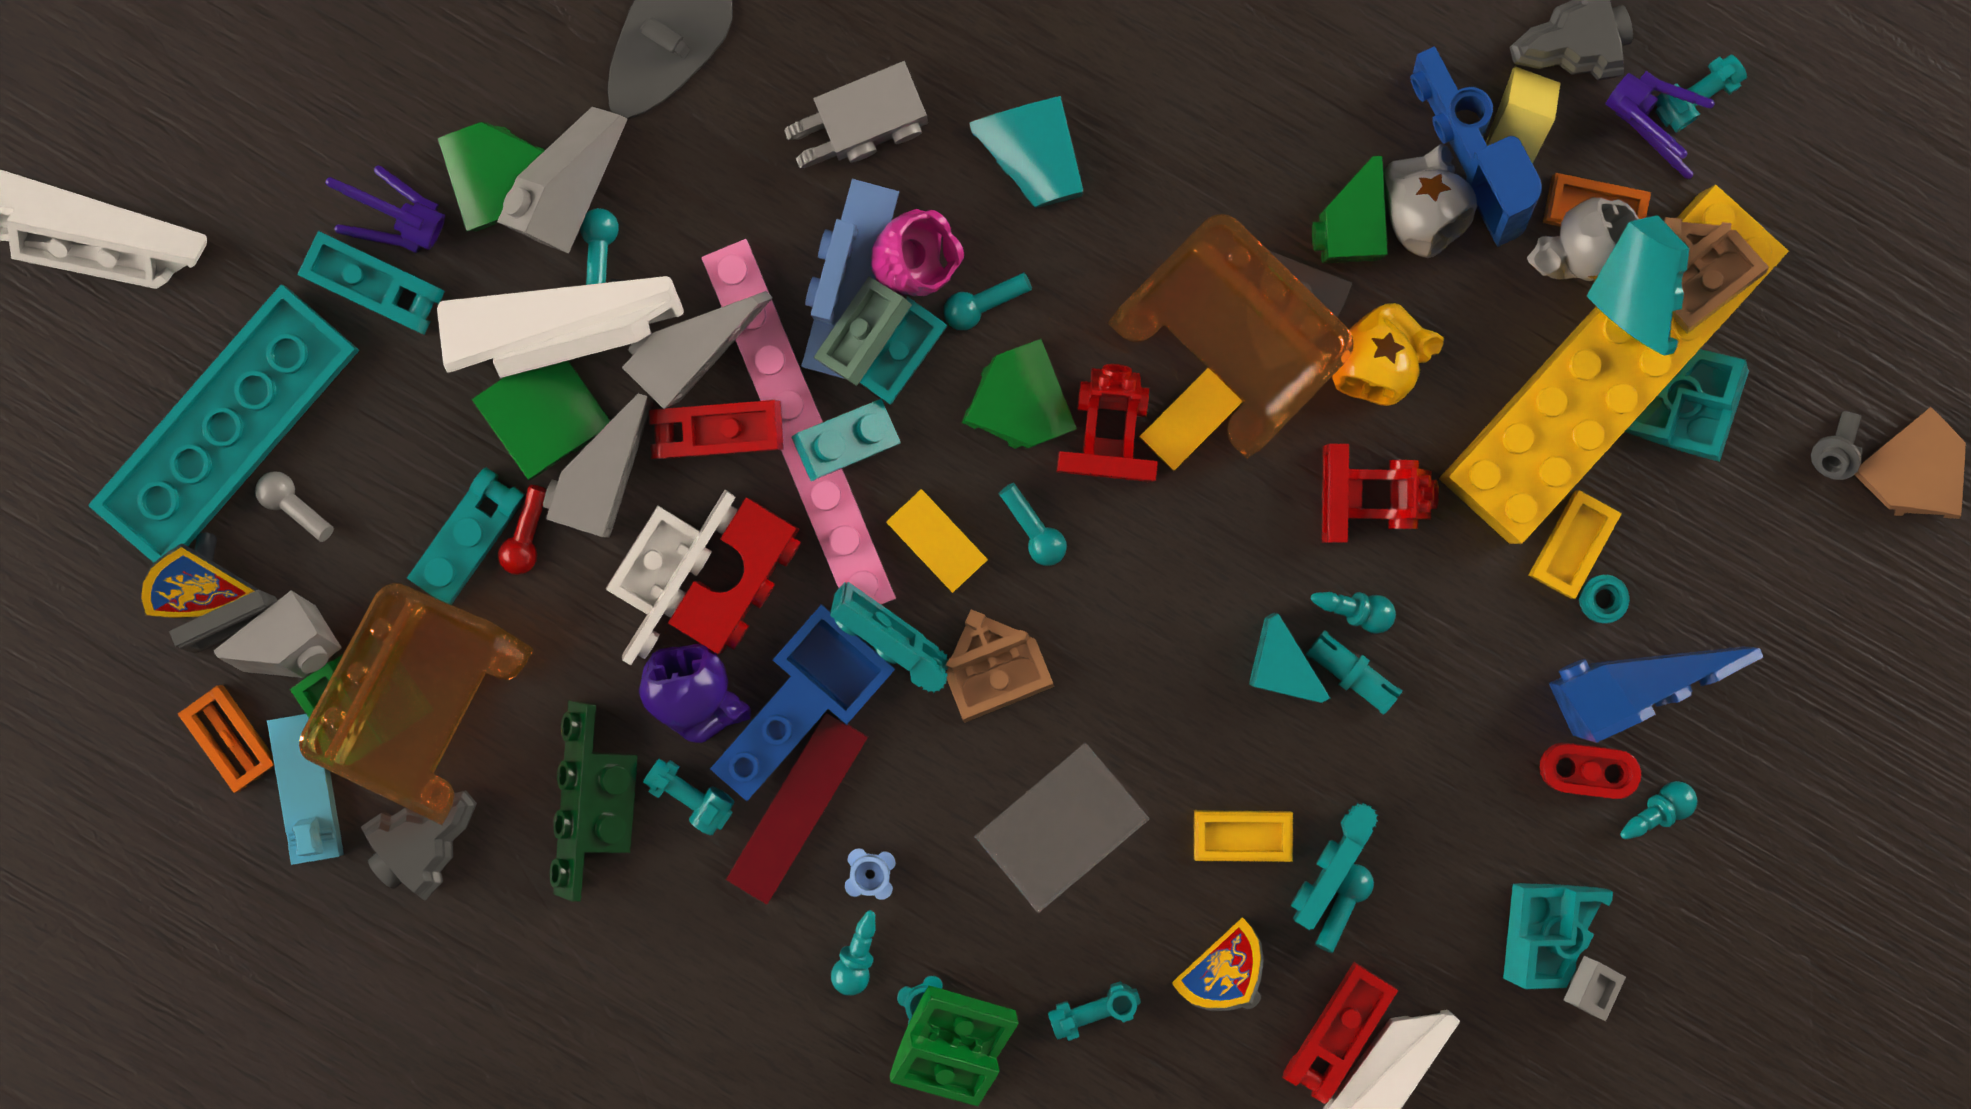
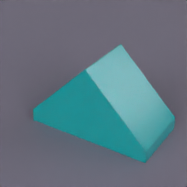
(1282, 665)

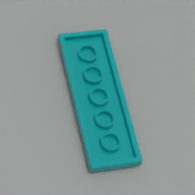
(224, 426)

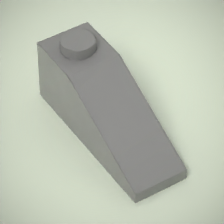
(560, 184)
(678, 356)
(596, 479)

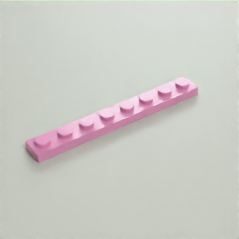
(780, 378)

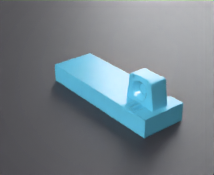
(304, 795)

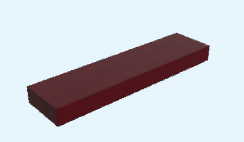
(797, 808)

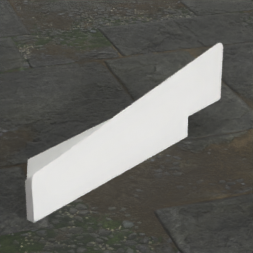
(552, 324)

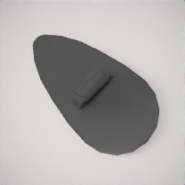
(663, 49)

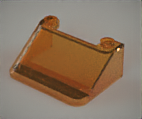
(1244, 323)
(405, 695)

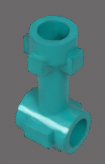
(1725, 75)
(709, 809)
(1119, 1003)

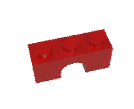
(718, 616)

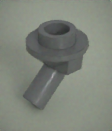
(1837, 455)

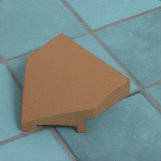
(1717, 269)
(1919, 469)
(994, 667)

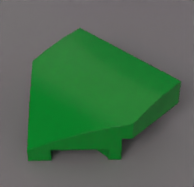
(483, 169)
(1020, 398)

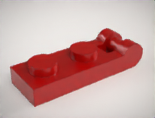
(717, 429)
(1340, 1032)

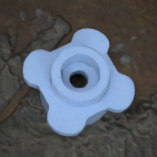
(879, 884)

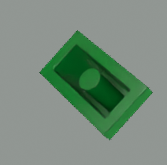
(1355, 220)

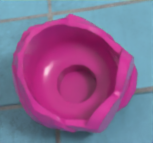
(909, 253)

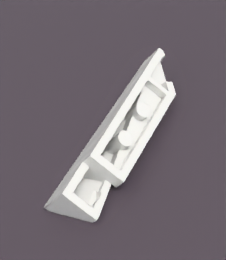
(91, 236)
(1394, 1062)

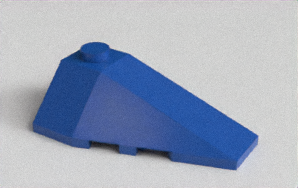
(1619, 693)

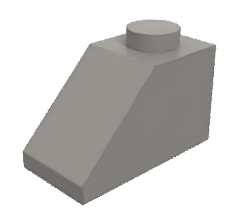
(282, 640)

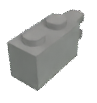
(863, 116)

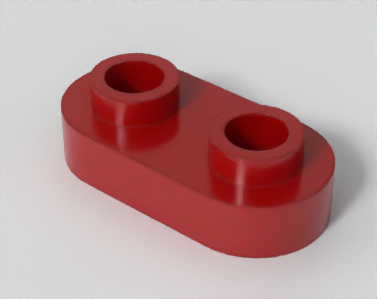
(1588, 770)

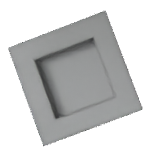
(1594, 988)

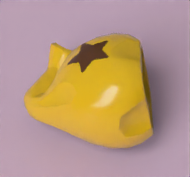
(1386, 355)

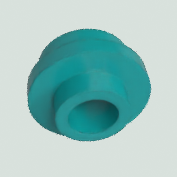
(1619, 598)

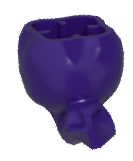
(690, 693)

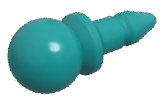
(1371, 612)
(1672, 803)
(851, 972)

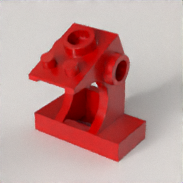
(1118, 390)
(1411, 494)

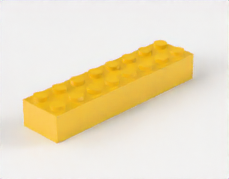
(1584, 399)

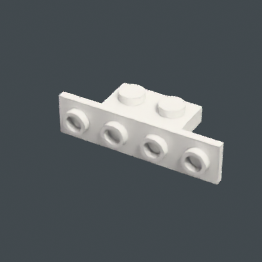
(659, 564)

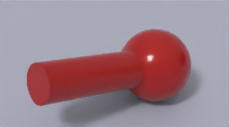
(518, 553)

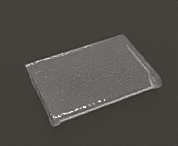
(1062, 827)

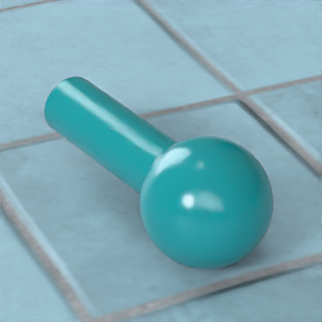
(599, 231)
(964, 309)
(1046, 544)
(1354, 889)

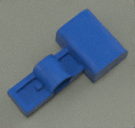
(1498, 173)
(825, 673)

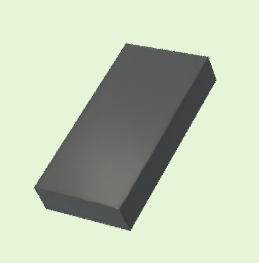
(221, 622)

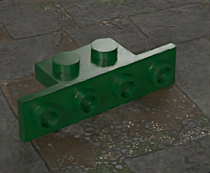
(594, 801)

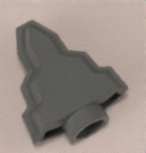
(1579, 38)
(415, 848)

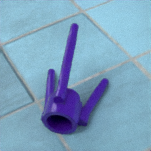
(1634, 102)
(418, 223)

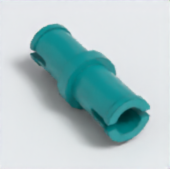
(1354, 672)

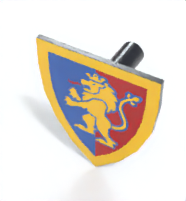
(190, 583)

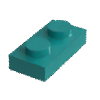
(903, 352)
(846, 439)

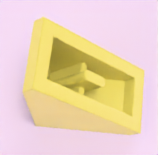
(1526, 110)

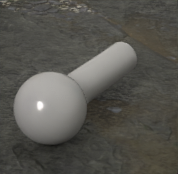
(277, 492)

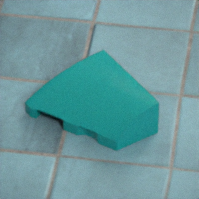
(1034, 149)
(1644, 282)
(1696, 406)
(1549, 932)

